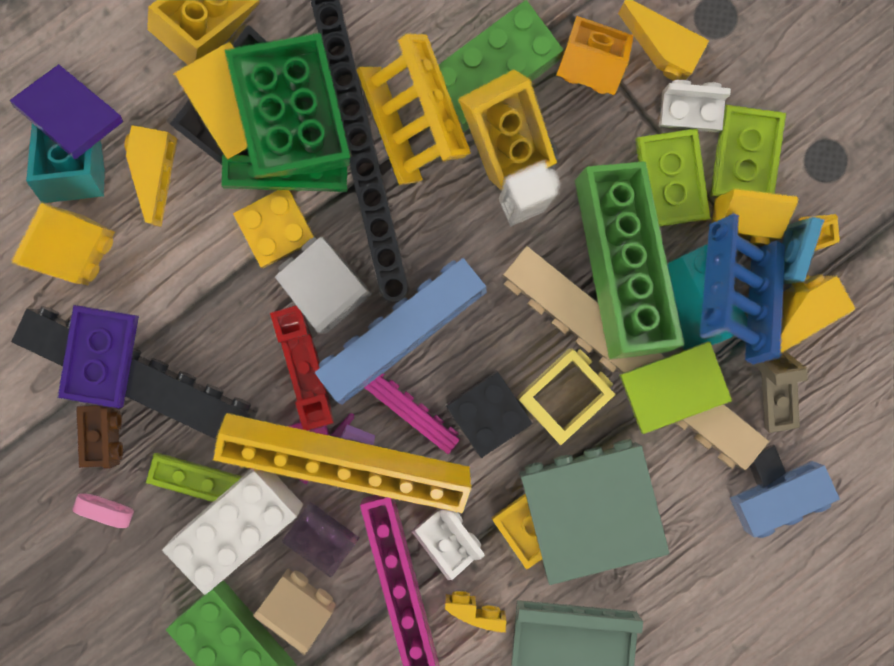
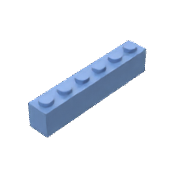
(400, 331)

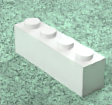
(528, 193)

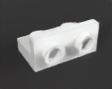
(693, 106)

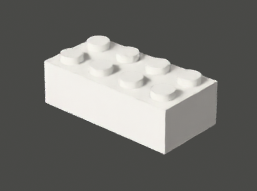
(233, 528)

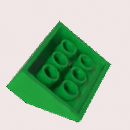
(288, 107)

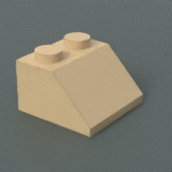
(296, 610)

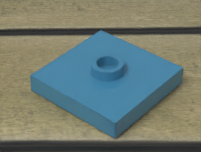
(800, 244)

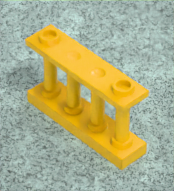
(436, 103)

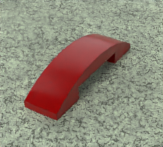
(302, 363)

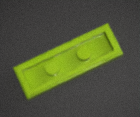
(189, 477)

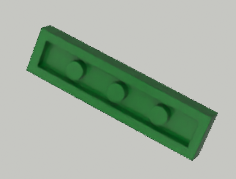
(239, 174)

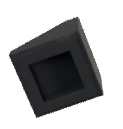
(767, 466)

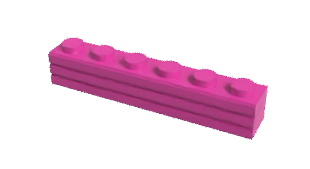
(413, 413)

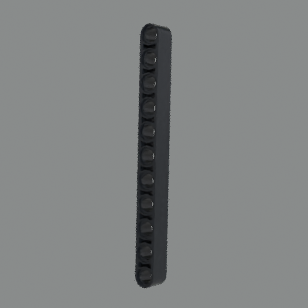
(352, 94)

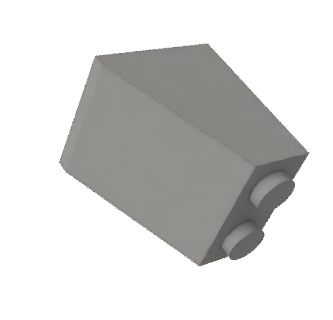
(322, 285)

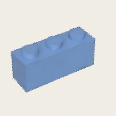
(785, 499)

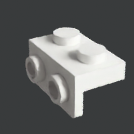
(448, 542)

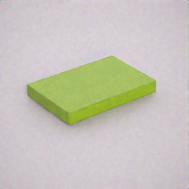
(748, 150)
(675, 176)
(675, 387)

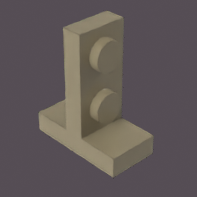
(780, 391)

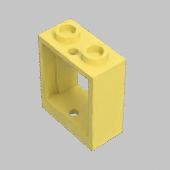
(600, 380)

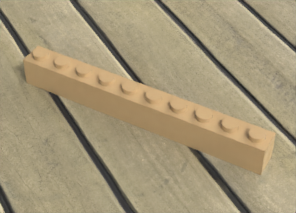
(581, 316)

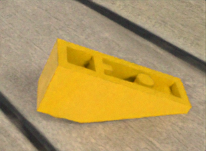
(666, 43)
(150, 161)

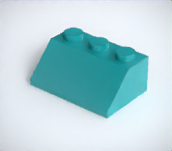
(687, 283)

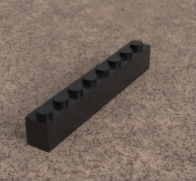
(148, 381)

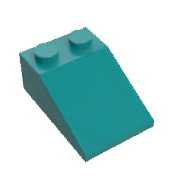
(58, 176)

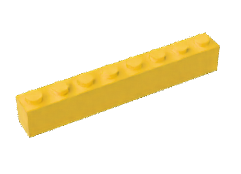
(342, 463)

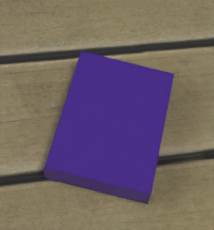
(66, 111)
(98, 356)

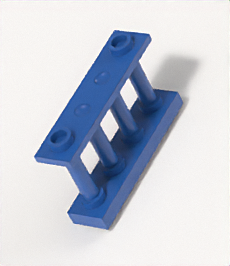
(765, 290)

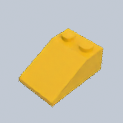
(196, 26)
(64, 245)
(812, 307)

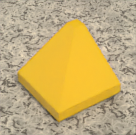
(829, 232)

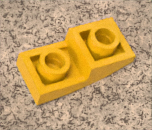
(464, 608)

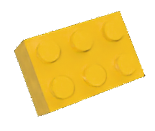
(507, 127)

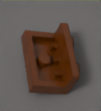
(99, 436)

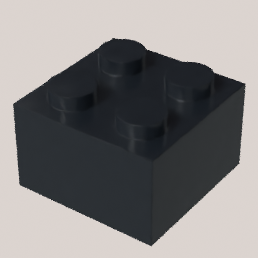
(488, 414)

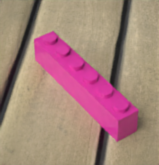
(398, 581)

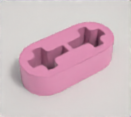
(103, 510)

